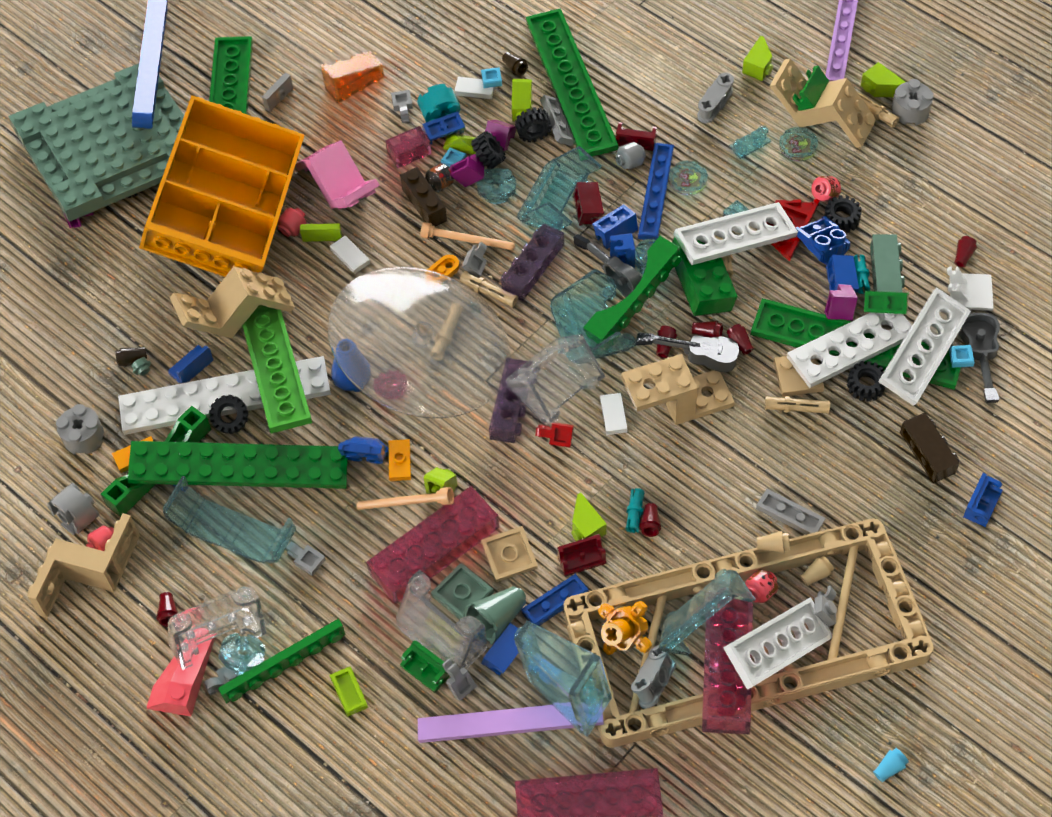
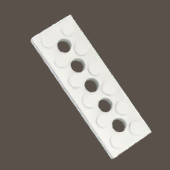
(739, 223)
(911, 346)
(848, 356)
(778, 656)

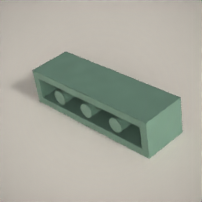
(886, 263)

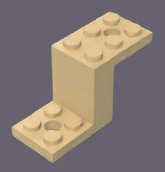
(837, 103)
(232, 302)
(677, 389)
(83, 565)

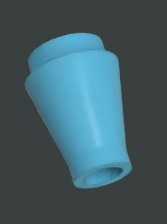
(890, 765)

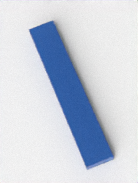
(656, 191)

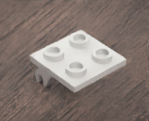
(971, 290)

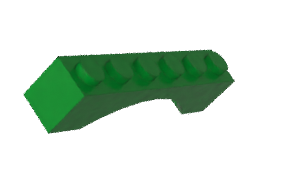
(660, 261)
(123, 496)

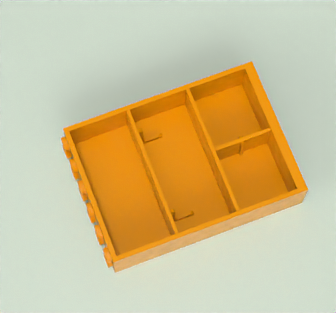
(221, 189)

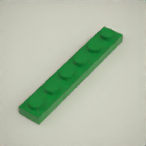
(278, 663)

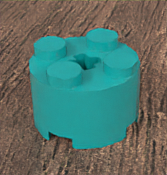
(438, 102)

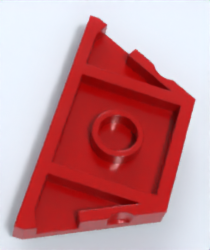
(800, 215)

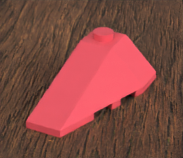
(178, 688)

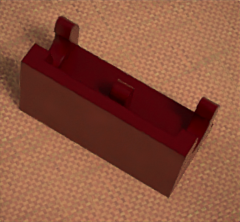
(643, 138)
(587, 202)
(581, 555)

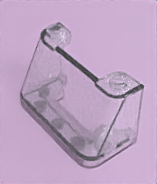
(555, 376)
(213, 618)
(434, 630)

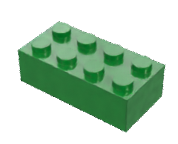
(706, 285)

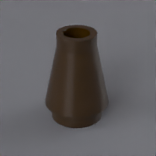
(516, 64)
(127, 356)

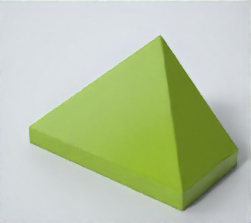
(460, 143)

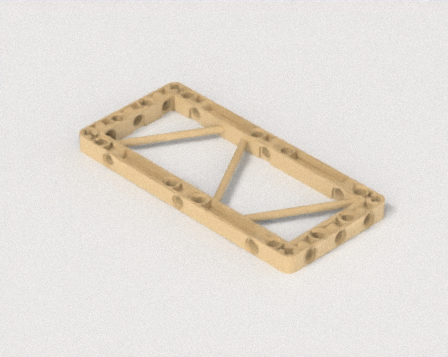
(808, 680)

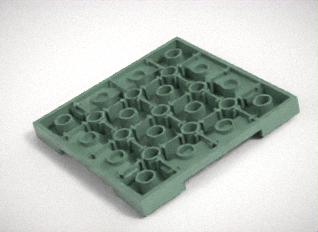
(89, 144)

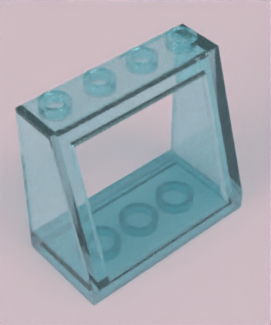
(564, 675)

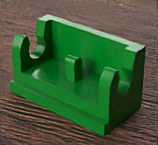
(813, 89)
(886, 302)
(424, 666)

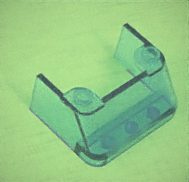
(555, 187)

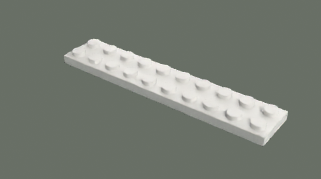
(166, 404)

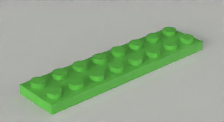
(276, 370)

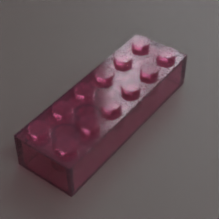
(433, 543)
(724, 693)
(592, 795)

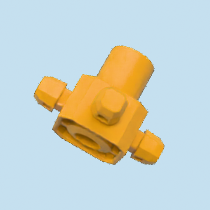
(624, 628)

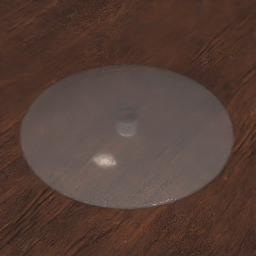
(418, 342)

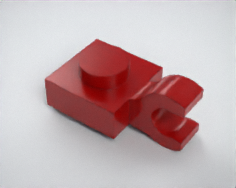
(559, 433)

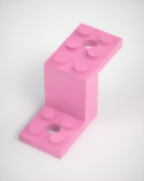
(337, 176)

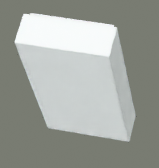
(472, 88)
(350, 254)
(613, 413)

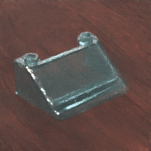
(577, 305)
(700, 608)

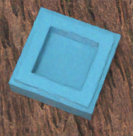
(491, 77)
(452, 156)
(961, 356)

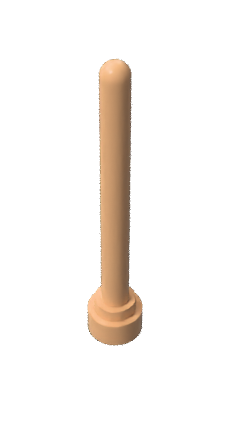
(429, 230)
(443, 496)

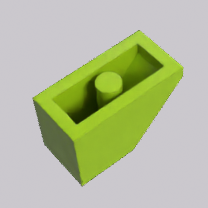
(758, 60)
(880, 81)
(521, 97)
(438, 479)
(586, 520)

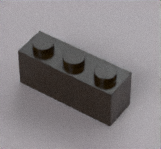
(423, 197)
(929, 447)

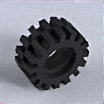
(533, 124)
(488, 150)
(845, 205)
(861, 390)
(219, 405)

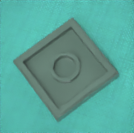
(460, 590)

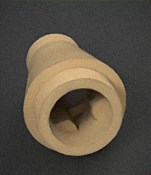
(774, 542)
(818, 570)

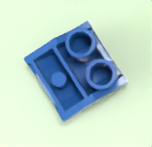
(824, 239)
(359, 447)

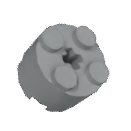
(912, 102)
(80, 429)
(73, 509)

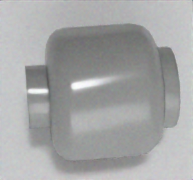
(630, 156)

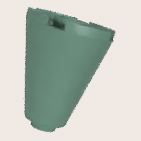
(497, 611)

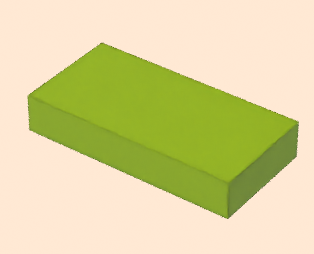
(320, 232)
(348, 691)

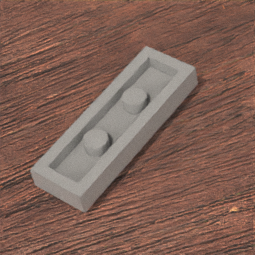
(559, 123)
(790, 513)

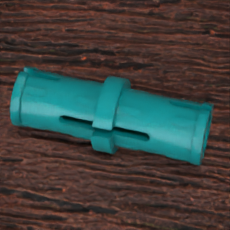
(862, 273)
(635, 510)

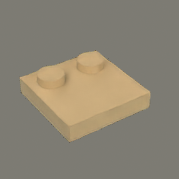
(790, 380)
(509, 554)

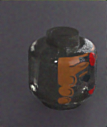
(439, 177)

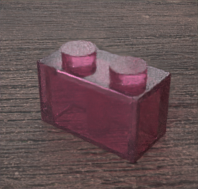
(408, 147)

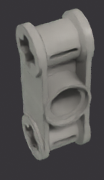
(715, 98)
(653, 677)

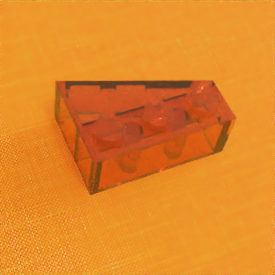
(352, 75)

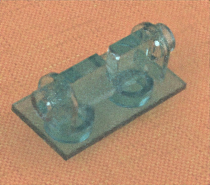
(750, 142)

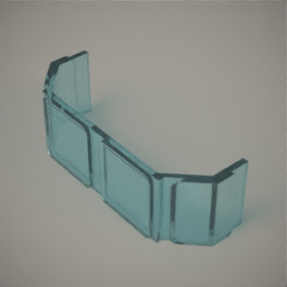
(226, 527)

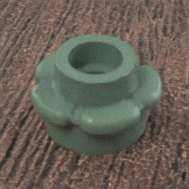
(141, 366)

